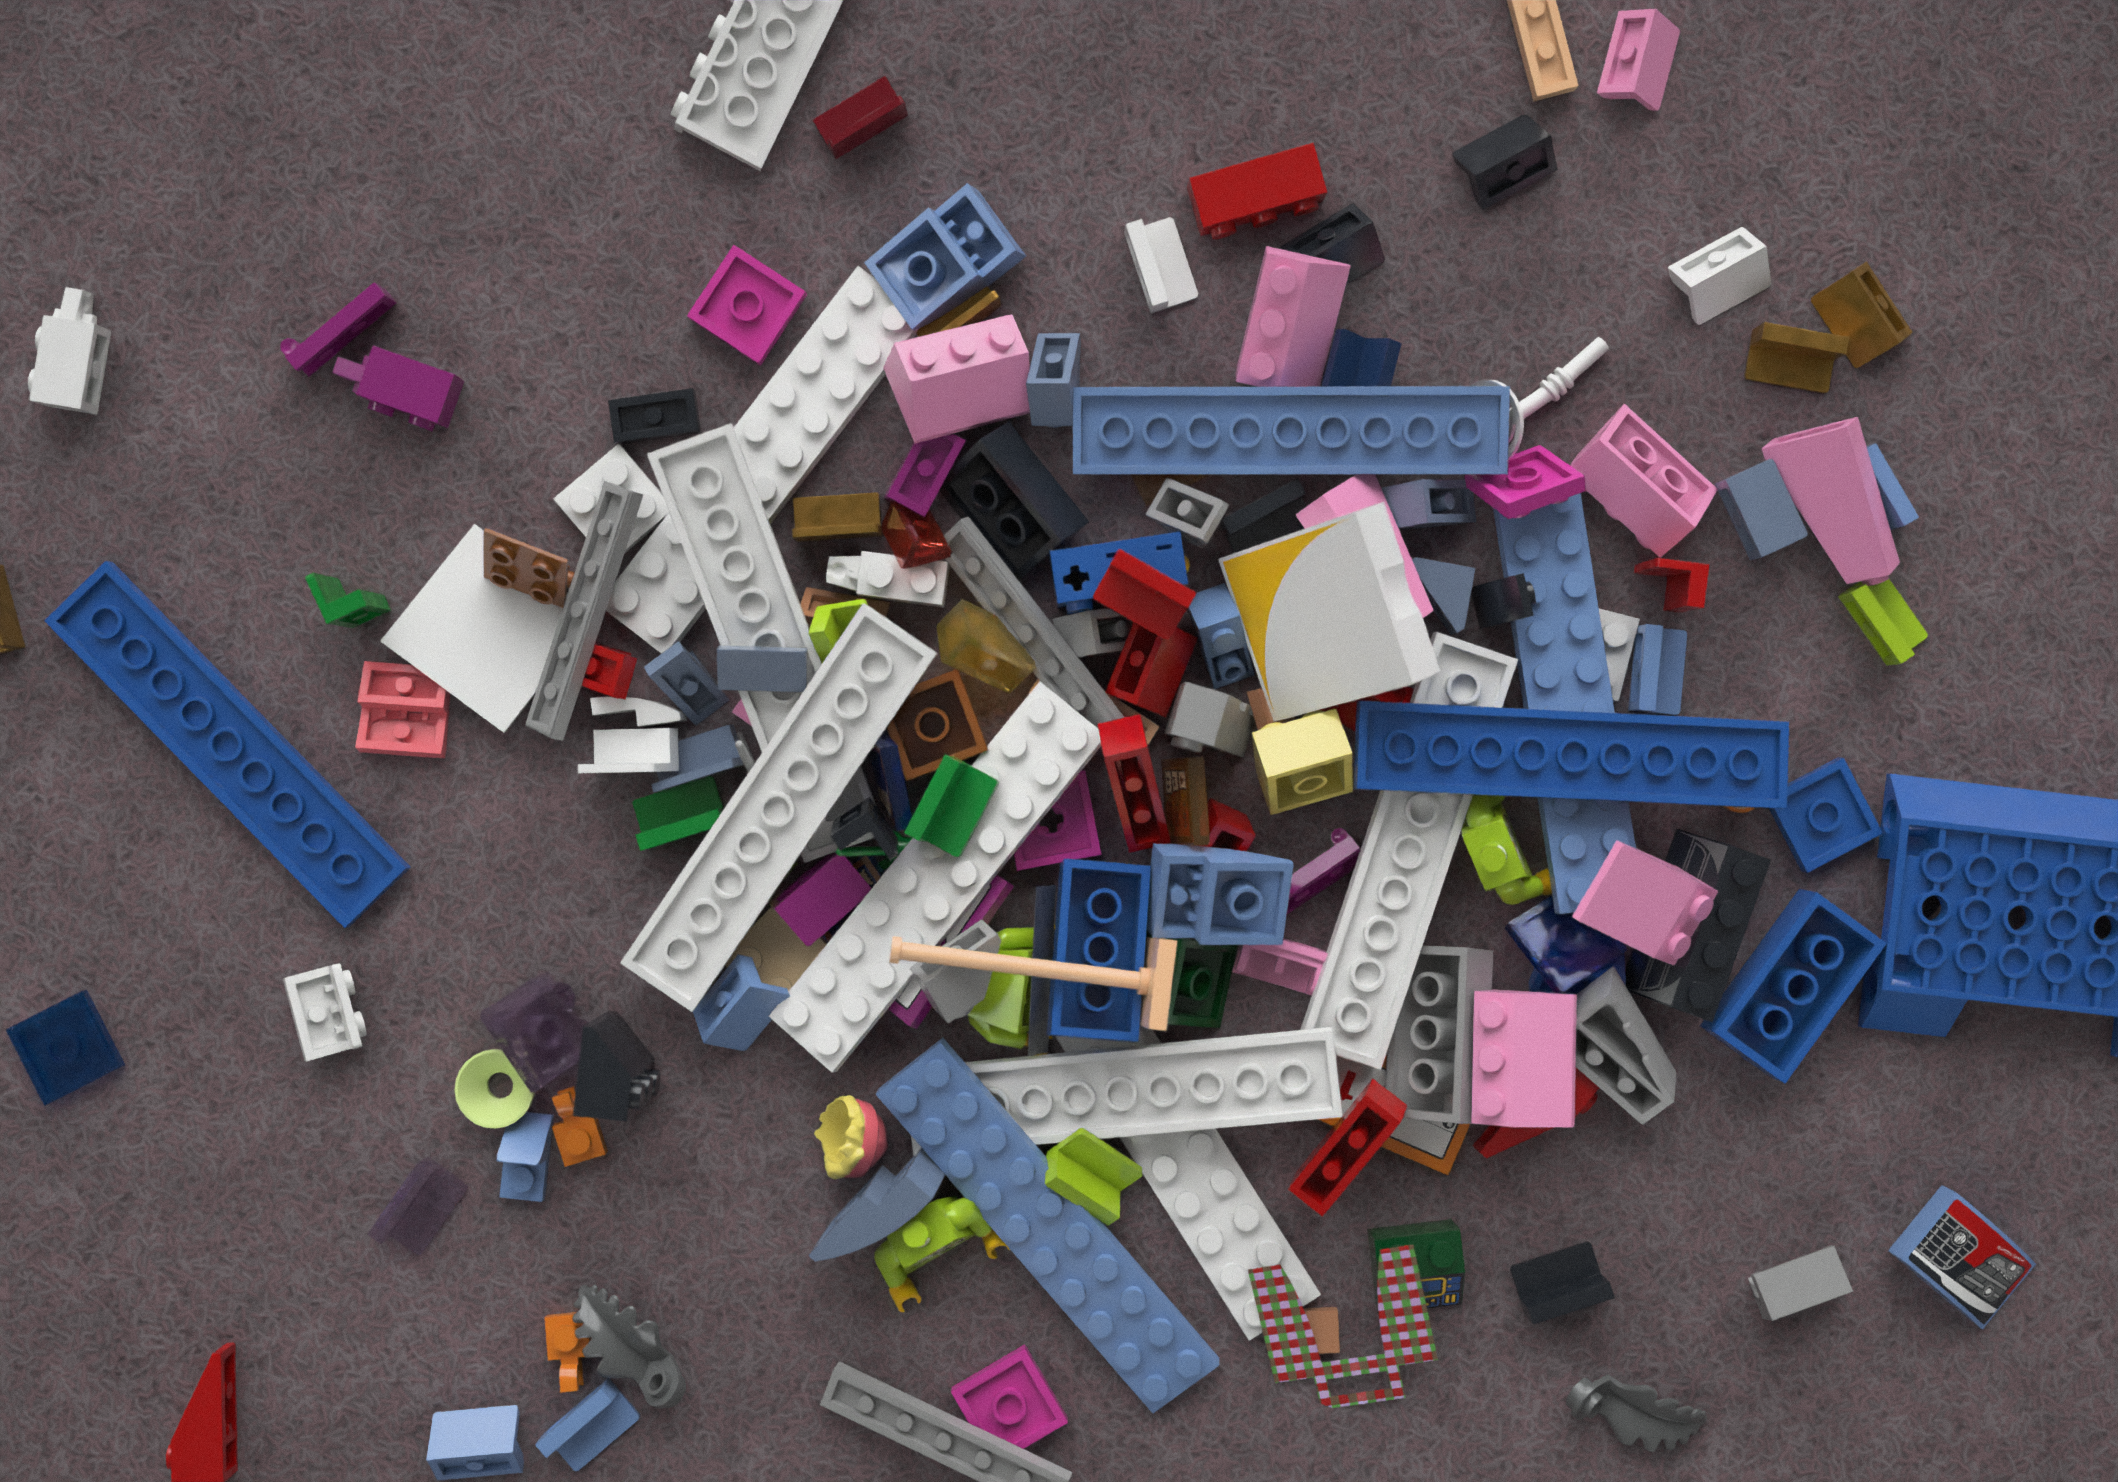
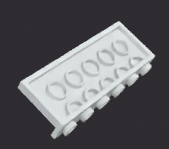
(753, 74)

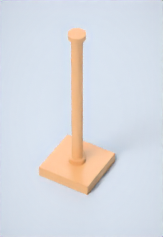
(1151, 982)

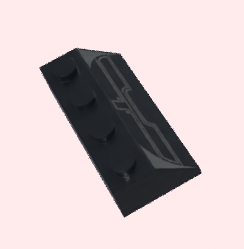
(1702, 973)

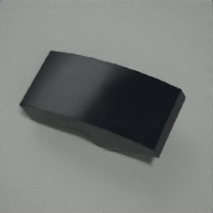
(1503, 600)

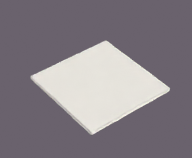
(475, 636)

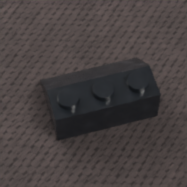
(1012, 500)
(613, 1071)

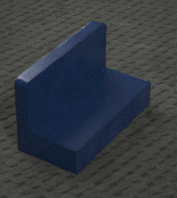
(1360, 361)

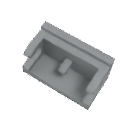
(1799, 1284)

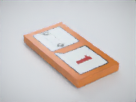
(1420, 1140)

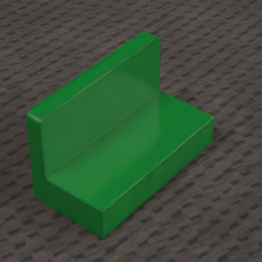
(345, 609)
(952, 806)
(677, 812)

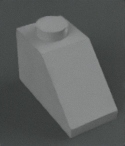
(1187, 511)
(1094, 632)
(958, 989)

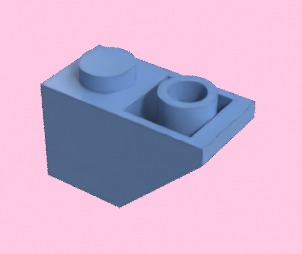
(1220, 636)

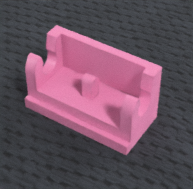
(1286, 965)

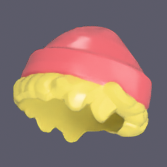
(851, 1137)

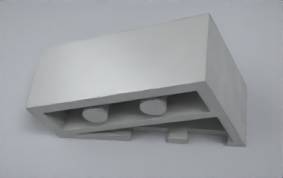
(1209, 720)
(1621, 1050)

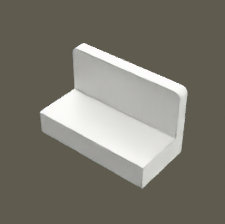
(1160, 263)
(1722, 274)
(634, 751)

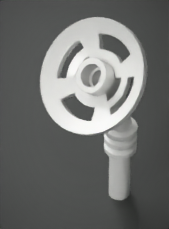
(1548, 390)

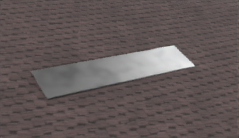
(1043, 950)

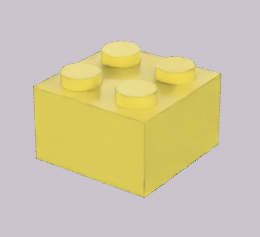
(1303, 761)

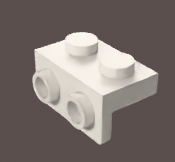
(324, 1011)

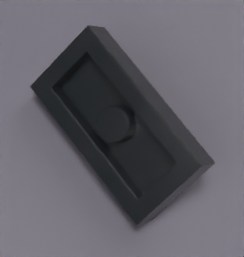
(654, 416)

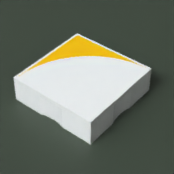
(1329, 614)

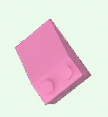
(1646, 903)

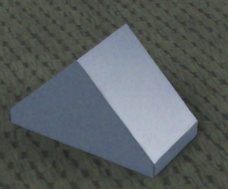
(1447, 589)

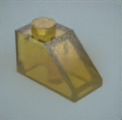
(982, 647)

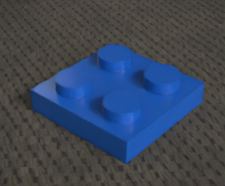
(1825, 815)

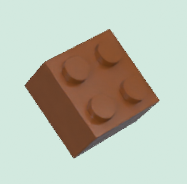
(936, 723)

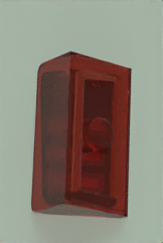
(914, 538)

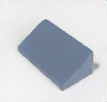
(762, 668)

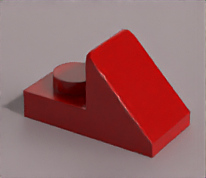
(609, 671)

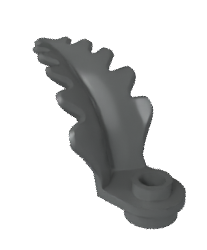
(627, 1347)
(1635, 1412)

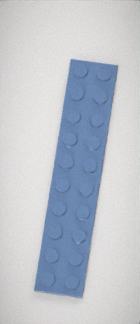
(1291, 430)
(1563, 670)
(1053, 1238)

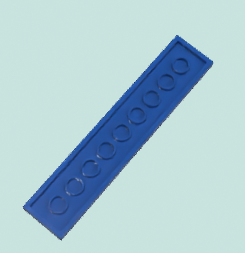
(227, 743)
(1571, 755)

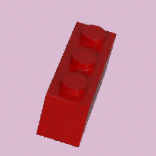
(1257, 191)
(1133, 782)
(1347, 1147)

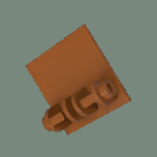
(525, 568)

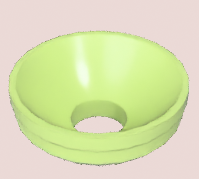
(475, 1097)

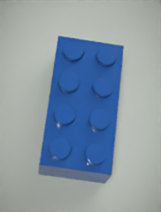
(1099, 925)
(1793, 984)

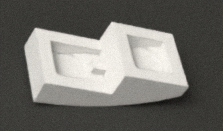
(647, 711)

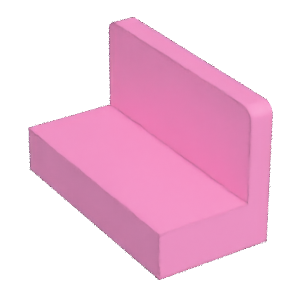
(1639, 57)

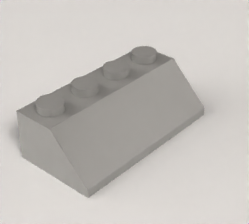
(1433, 1038)

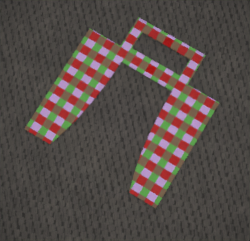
(1402, 1320)

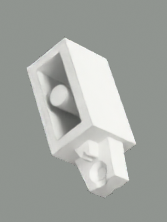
(70, 356)
(882, 578)

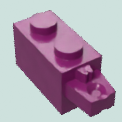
(403, 385)

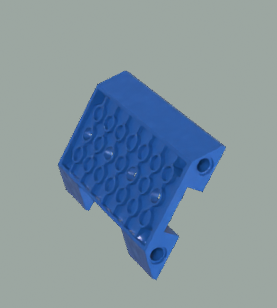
(1981, 857)

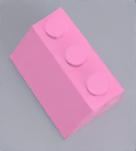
(1291, 320)
(960, 378)
(1643, 481)
(1524, 1058)

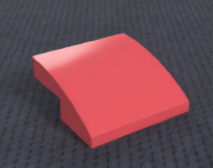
(403, 689)

